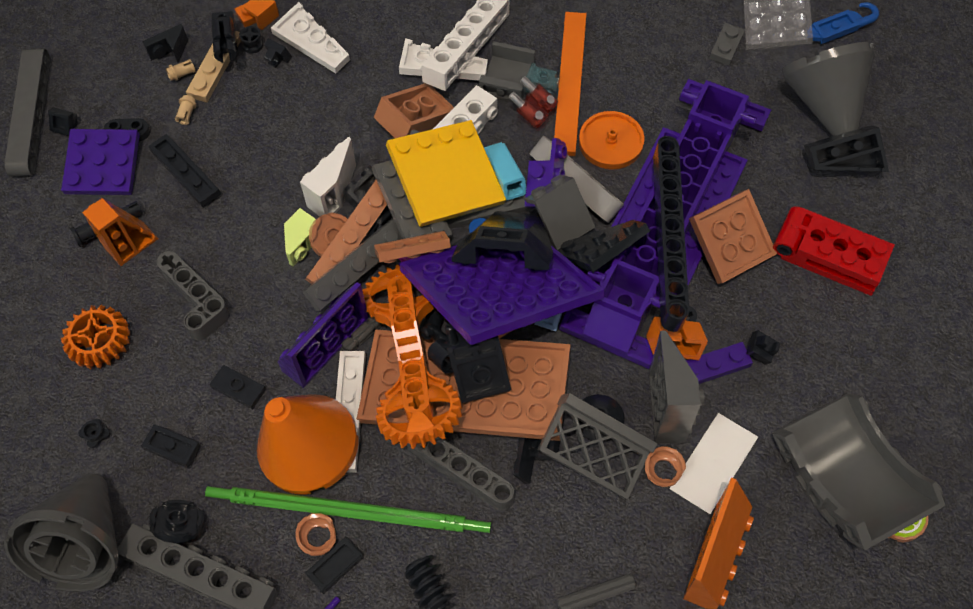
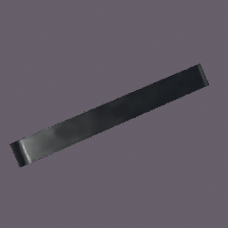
(670, 234)

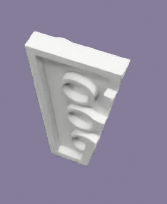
(304, 34)
(414, 55)

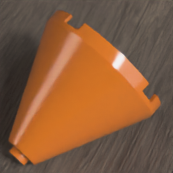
(306, 442)

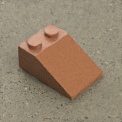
(412, 109)

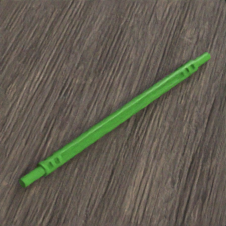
(348, 509)

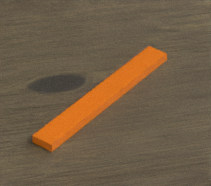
(570, 80)

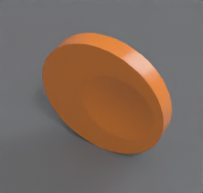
(611, 140)

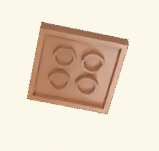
(732, 236)

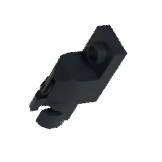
(224, 35)

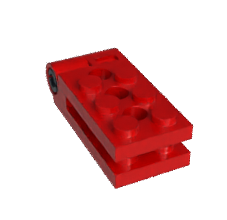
(833, 249)

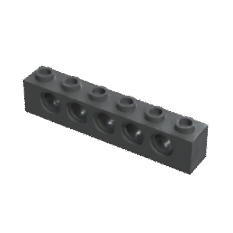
(140, 539)

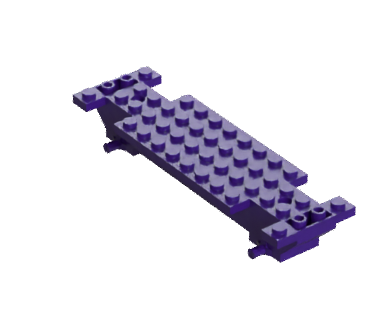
(706, 179)

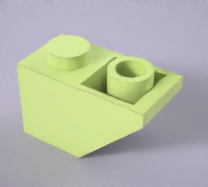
(297, 236)

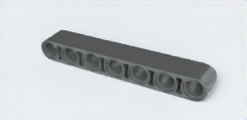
(27, 112)

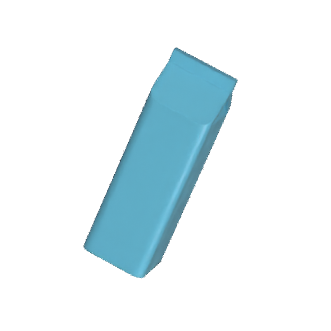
(506, 171)

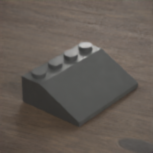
(673, 393)

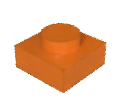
(245, 17)

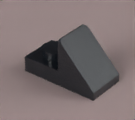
(171, 40)

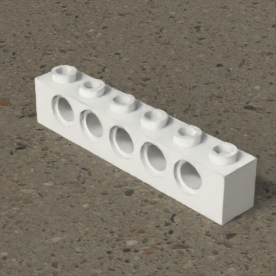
(463, 42)
(475, 106)

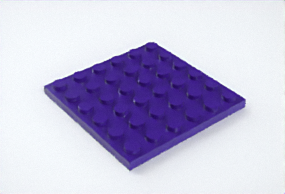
(498, 290)

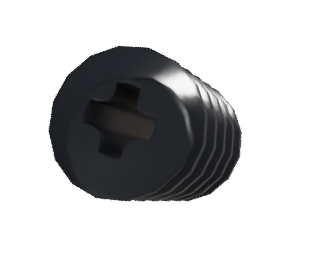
(427, 584)

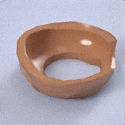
(664, 454)
(306, 525)

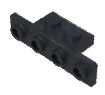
(528, 453)

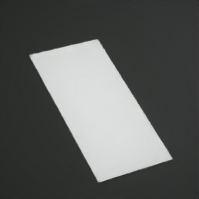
(714, 463)

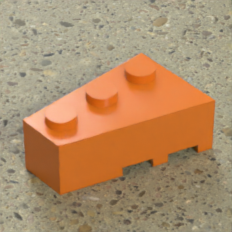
(118, 231)

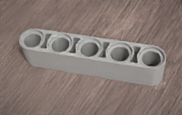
(592, 191)

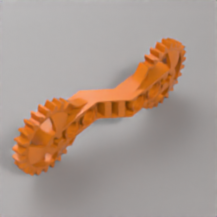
(415, 385)

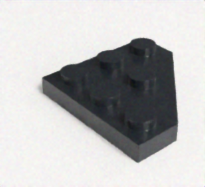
(600, 247)

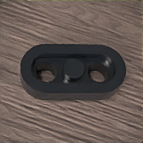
(130, 124)

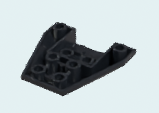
(512, 233)

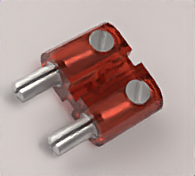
(536, 105)

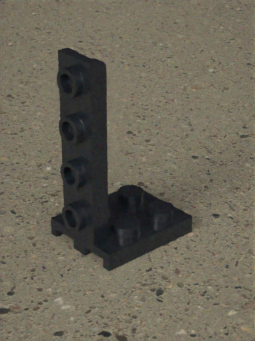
(479, 368)

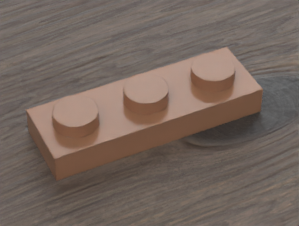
(412, 247)

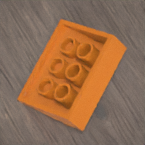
(720, 548)

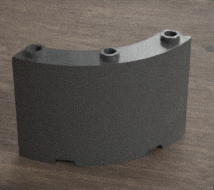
(855, 472)

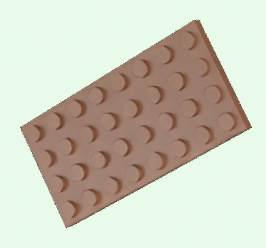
(535, 375)

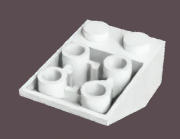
(326, 183)

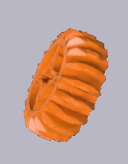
(104, 340)

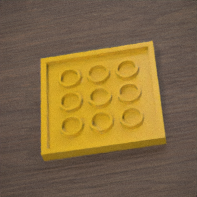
(445, 172)

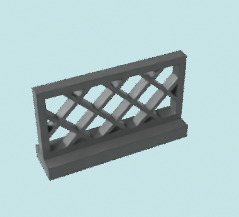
(602, 424)

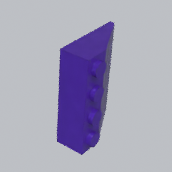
(324, 338)

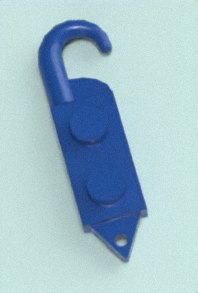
(842, 23)

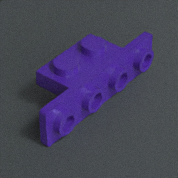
(543, 171)

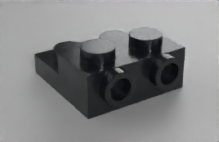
(356, 191)

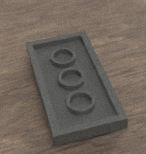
(399, 204)

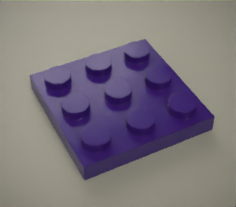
(100, 162)

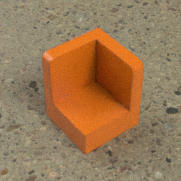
(263, 10)

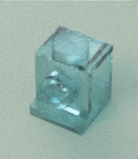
(545, 77)

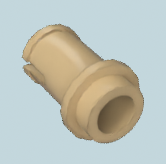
(180, 70)
(187, 104)

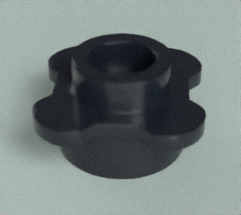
(87, 430)

